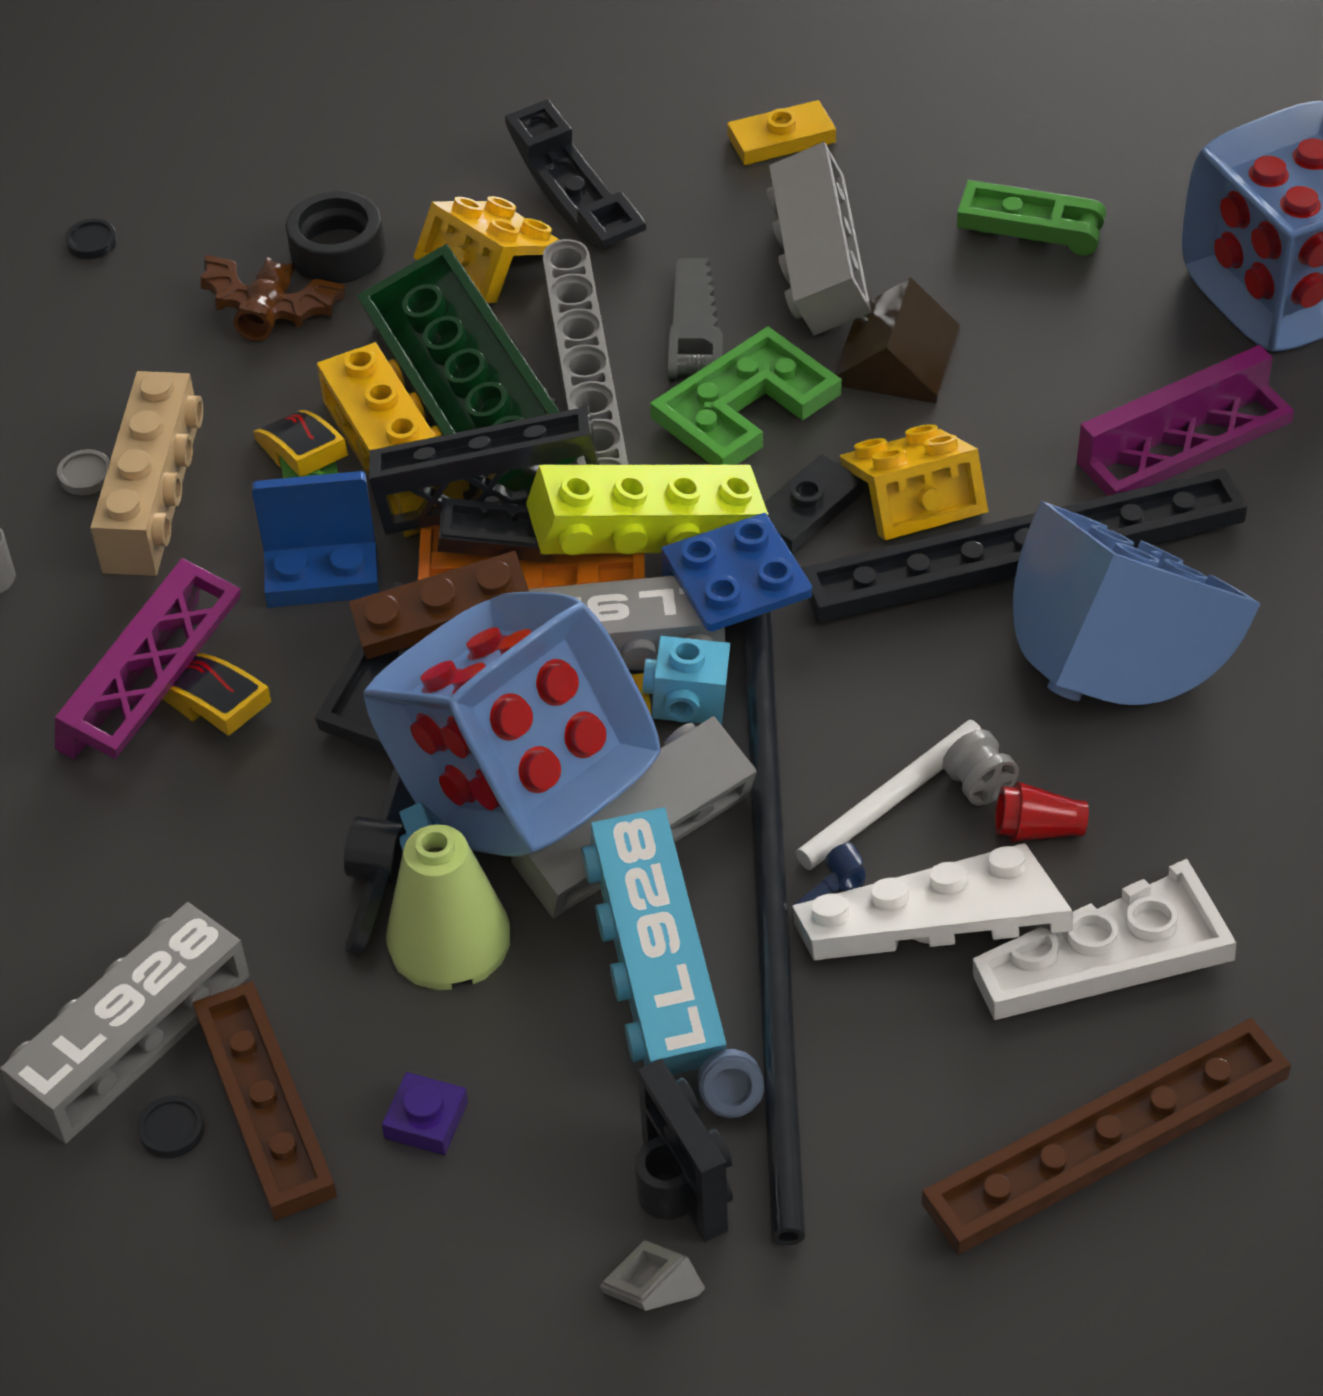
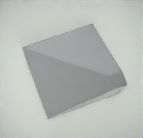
(653, 1278)

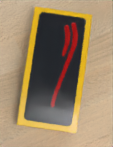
(302, 441)
(218, 693)

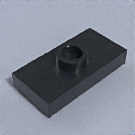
(812, 500)
(488, 530)

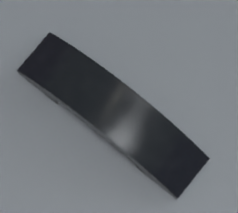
(567, 178)

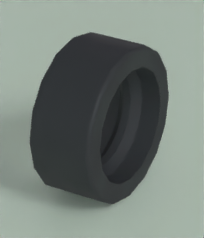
(332, 212)

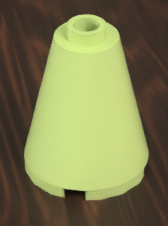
(445, 913)

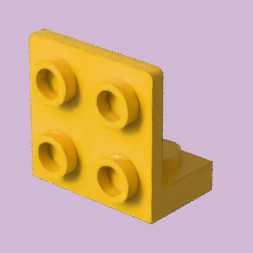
(483, 238)
(919, 480)

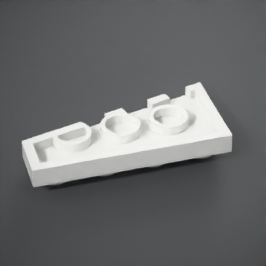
(931, 905)
(1129, 942)

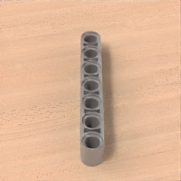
(582, 346)

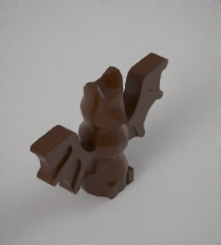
(265, 297)

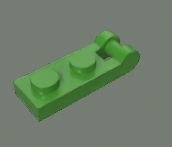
(1032, 215)

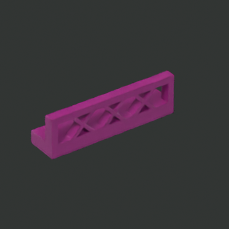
(1171, 418)
(139, 649)

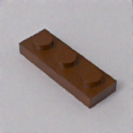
(416, 609)

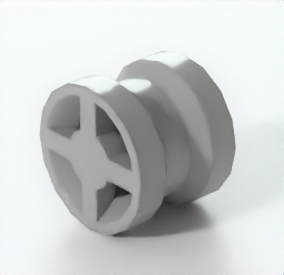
(980, 766)

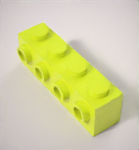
(636, 505)

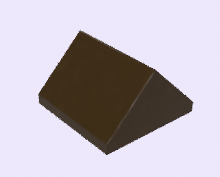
(900, 345)

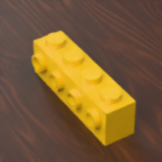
(377, 412)

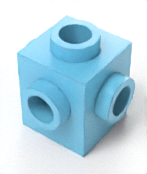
(687, 679)

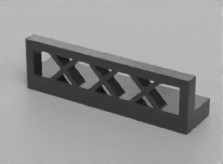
(470, 457)

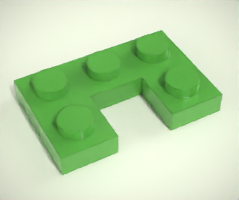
(706, 405)

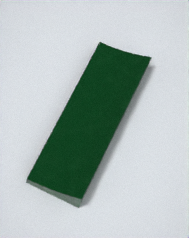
(455, 350)

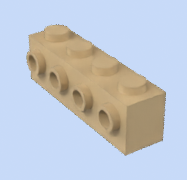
(146, 473)

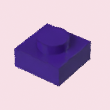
(425, 1113)

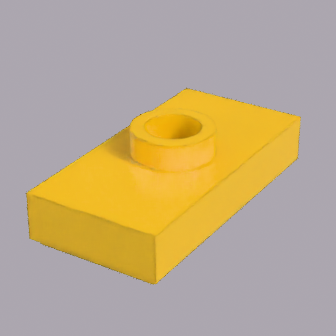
(781, 132)

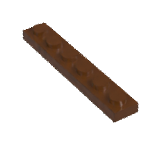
(1104, 1135)

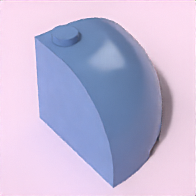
(1118, 615)

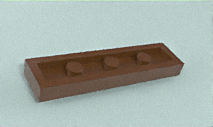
(264, 1101)

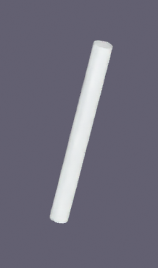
(880, 800)

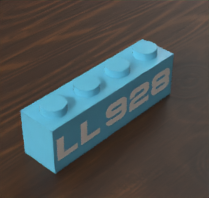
(655, 941)

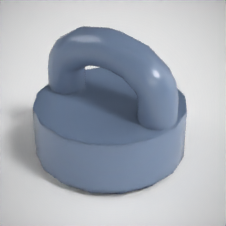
(730, 1083)

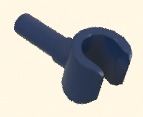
(845, 869)

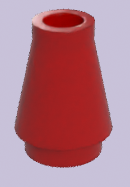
(1037, 814)

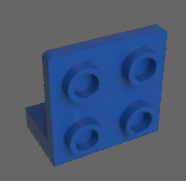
(316, 538)
(736, 572)

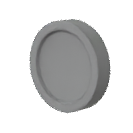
(83, 472)

